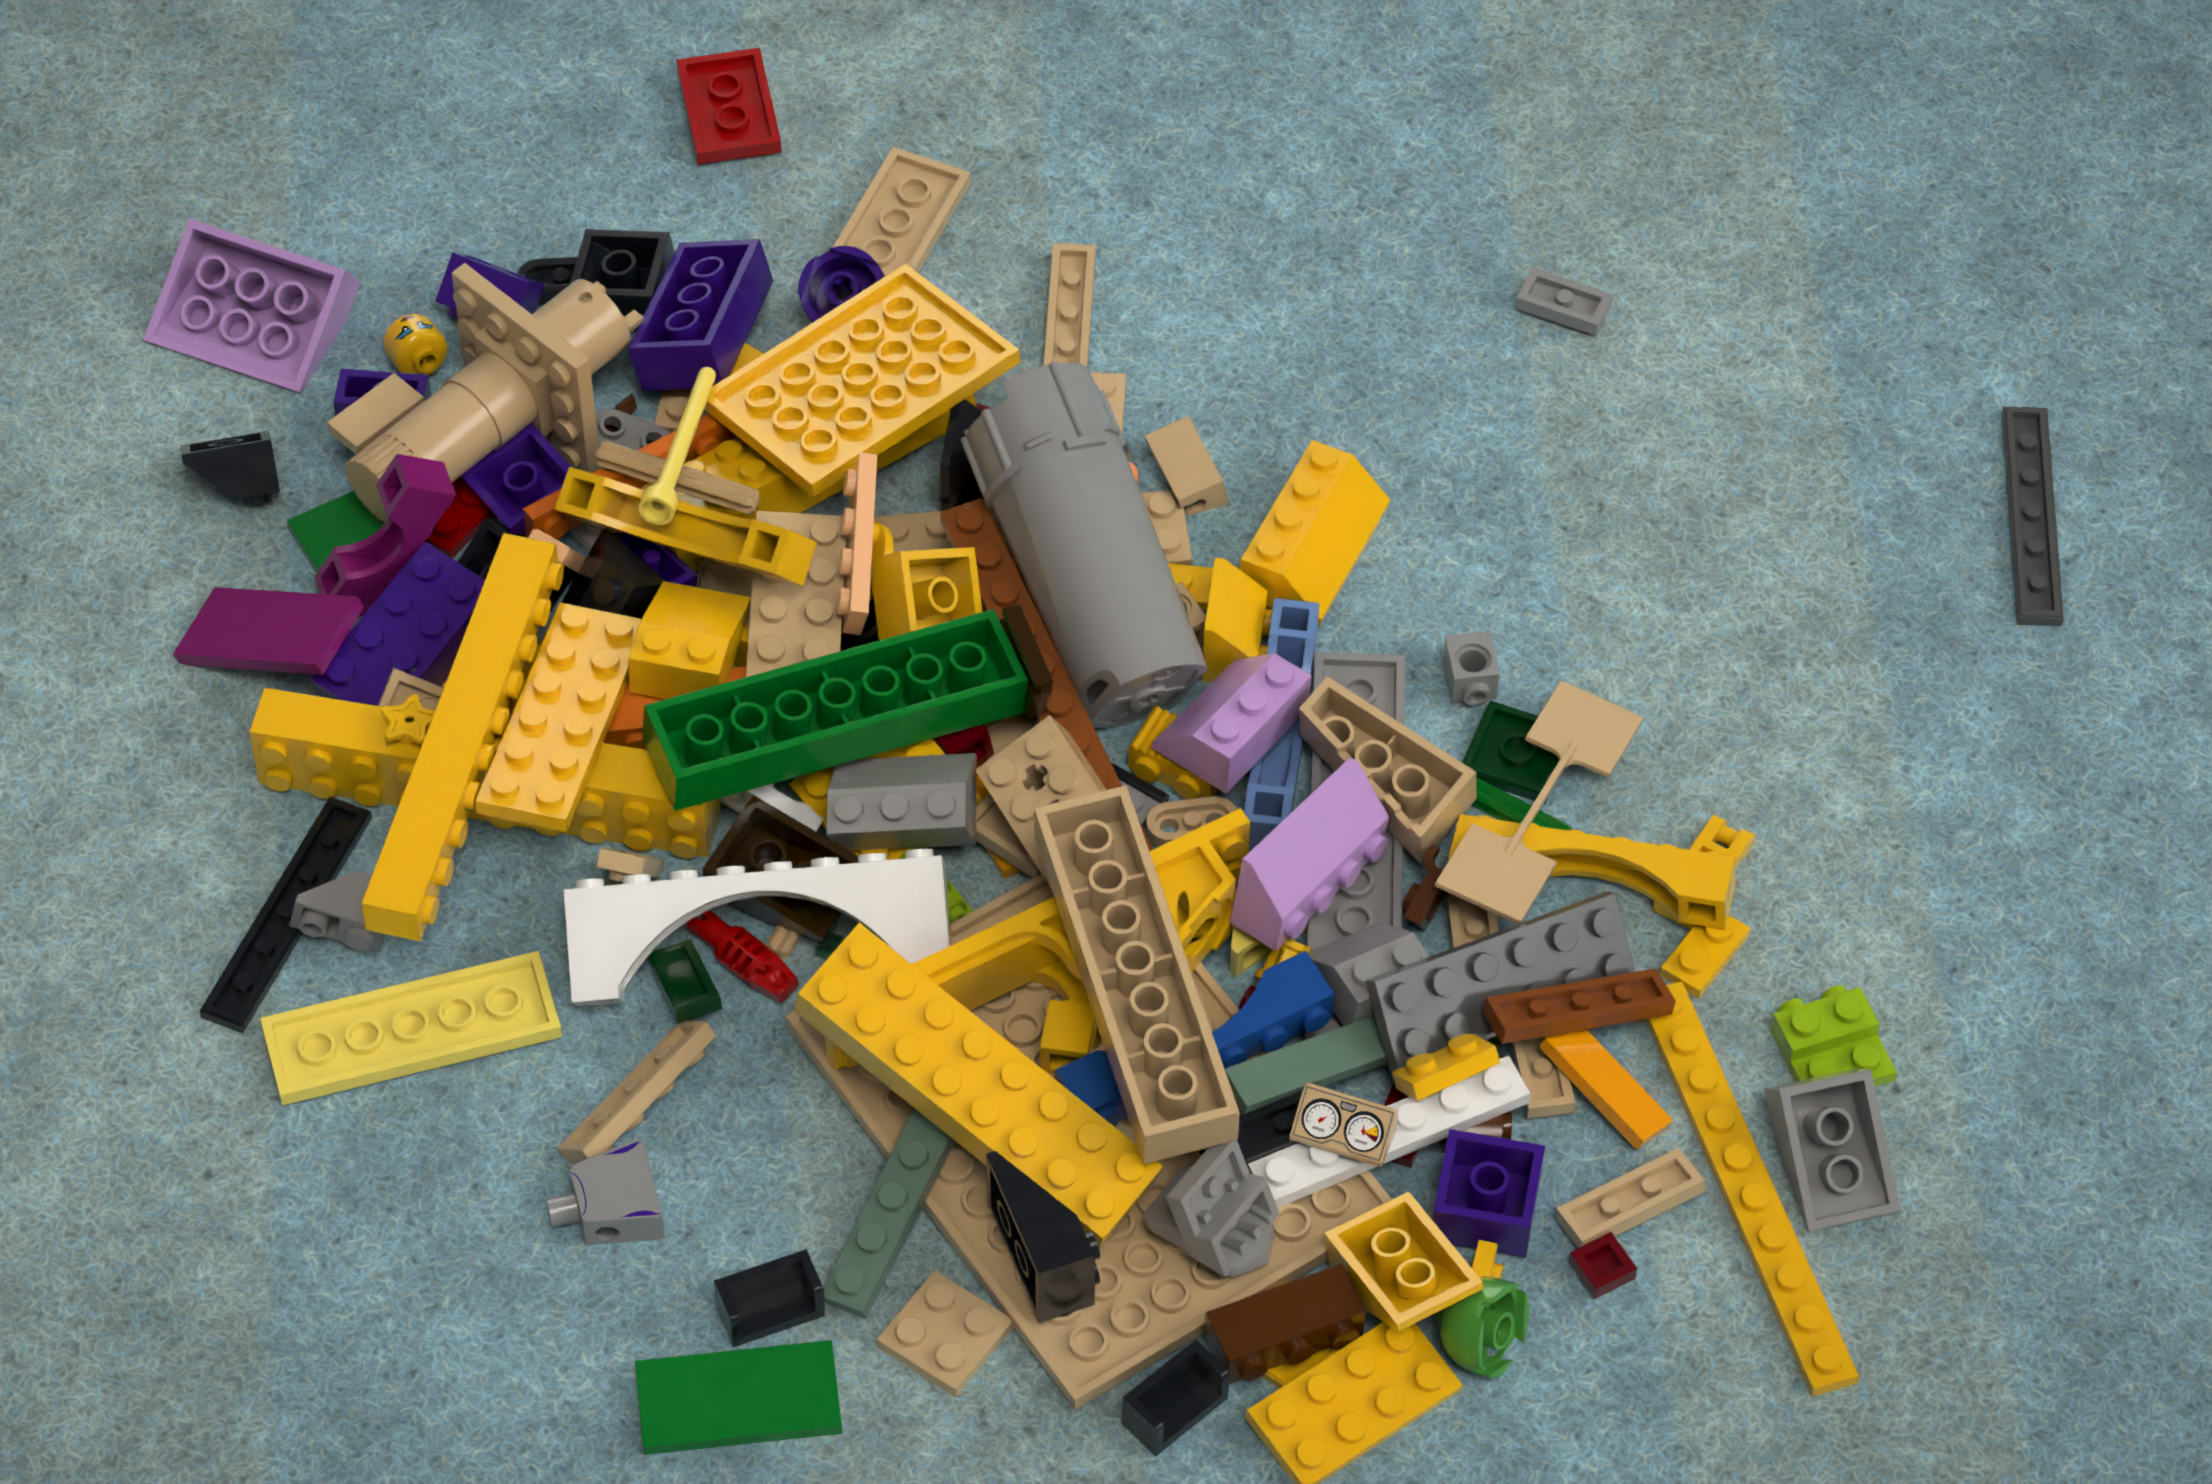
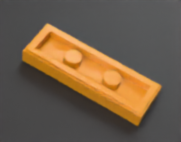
(1607, 1086)

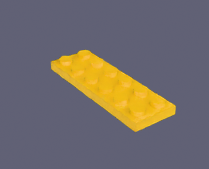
(560, 719)

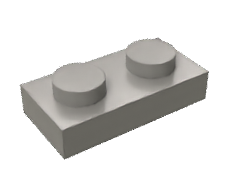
(1564, 301)

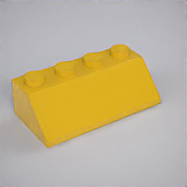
(1316, 529)

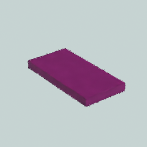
(268, 630)

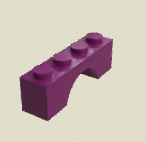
(414, 499)

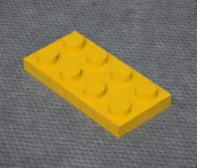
(1352, 1402)

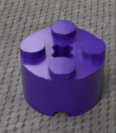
(835, 275)

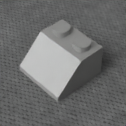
(1362, 956)

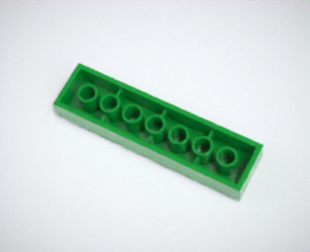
(834, 709)

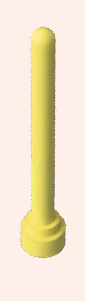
(660, 499)

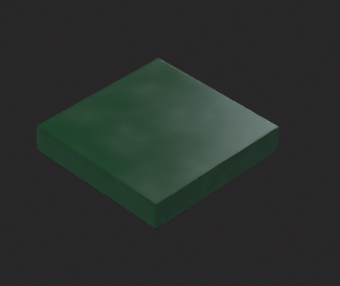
(1505, 757)

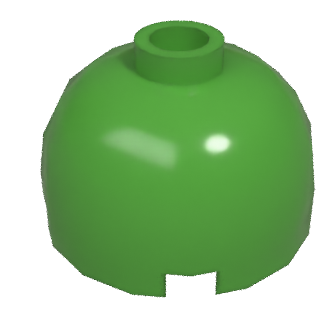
(1484, 1321)

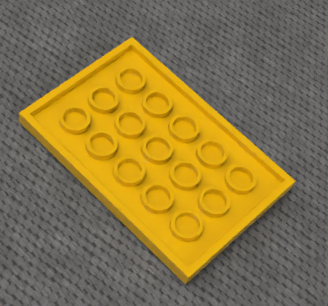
(860, 379)

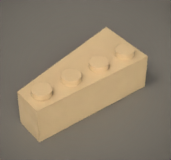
(1412, 777)

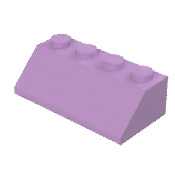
(1310, 857)

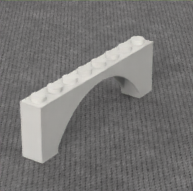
(621, 924)

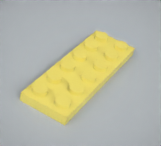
(410, 1027)

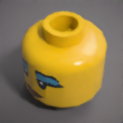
(412, 343)

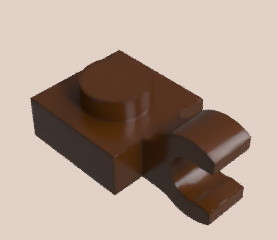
(1424, 899)

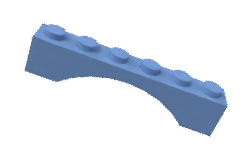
(1275, 776)

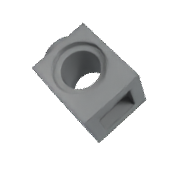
(1471, 668)

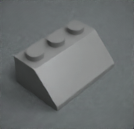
(903, 802)

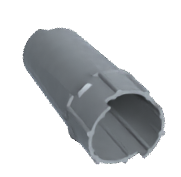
(1085, 542)

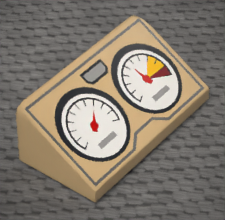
(1344, 1124)

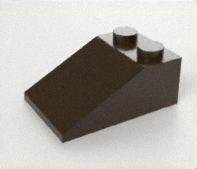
(767, 836)

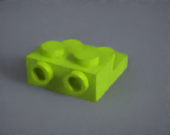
(1831, 1036)

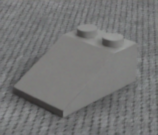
(1833, 1147)

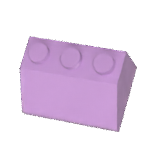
(1236, 719)

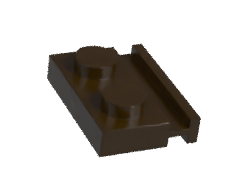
(1030, 658)

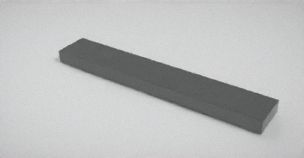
(2032, 516)

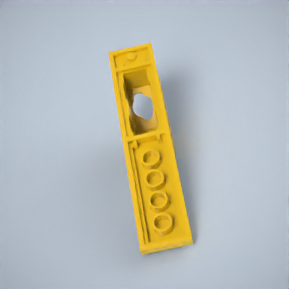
(1033, 946)

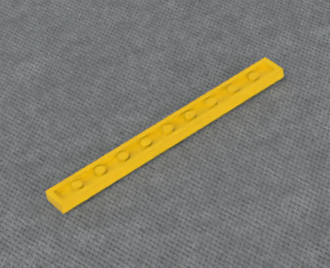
(1752, 1198)

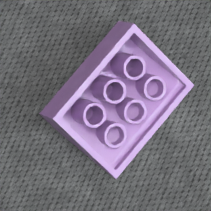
(250, 306)

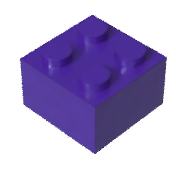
(1488, 1191)

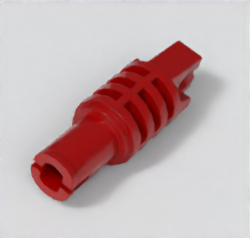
(745, 956)

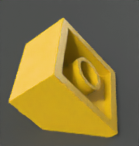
(1234, 619)

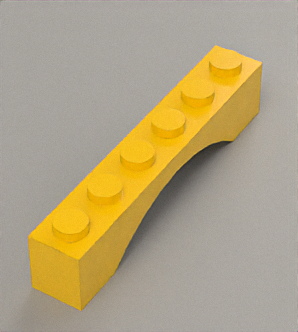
(693, 529)
(1687, 883)

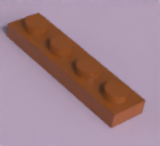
(1578, 1006)

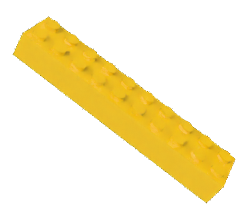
(343, 752)

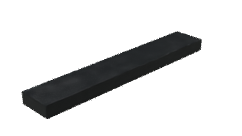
(270, 936)

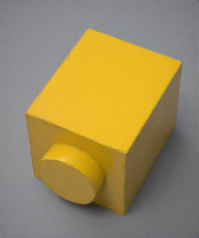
(1067, 1033)

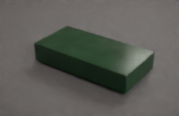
(684, 981)

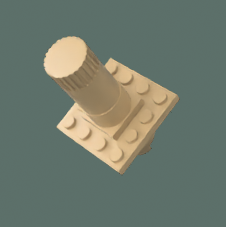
(513, 375)

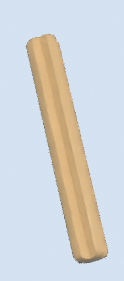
(690, 481)

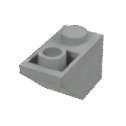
(337, 912)

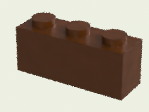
(1285, 1324)

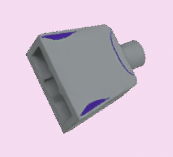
(611, 1198)

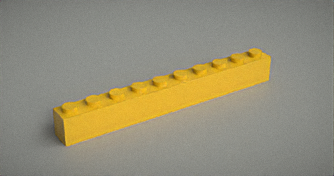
(462, 738)

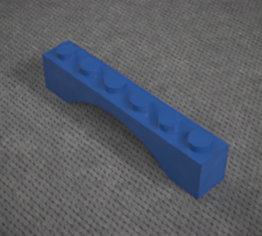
(1286, 1003)

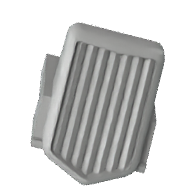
(1217, 1212)

